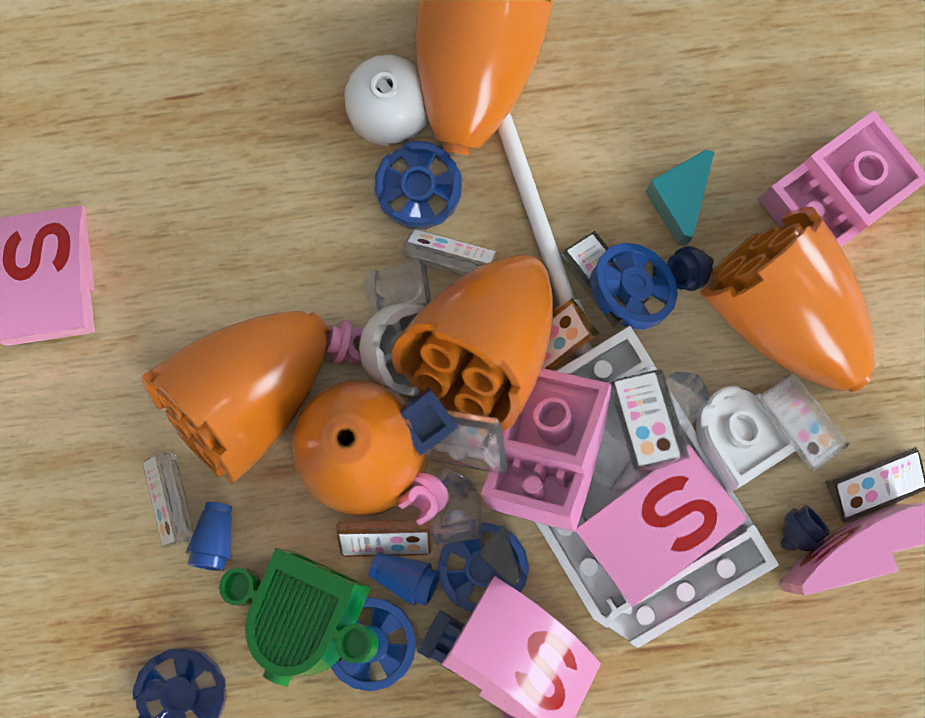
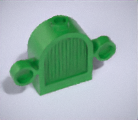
(300, 616)

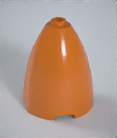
(475, 63)
(798, 302)
(482, 339)
(240, 387)
(375, 468)

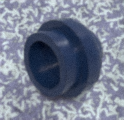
(690, 268)
(803, 530)

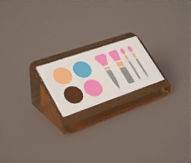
(569, 334)
(385, 536)

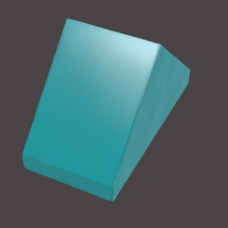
(680, 194)

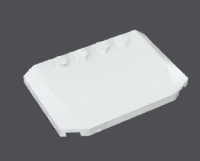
(714, 575)

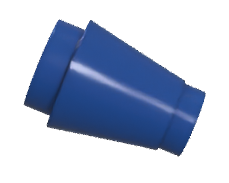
(212, 538)
(405, 577)

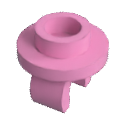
(341, 343)
(427, 495)

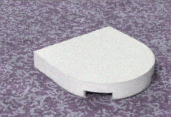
(739, 436)

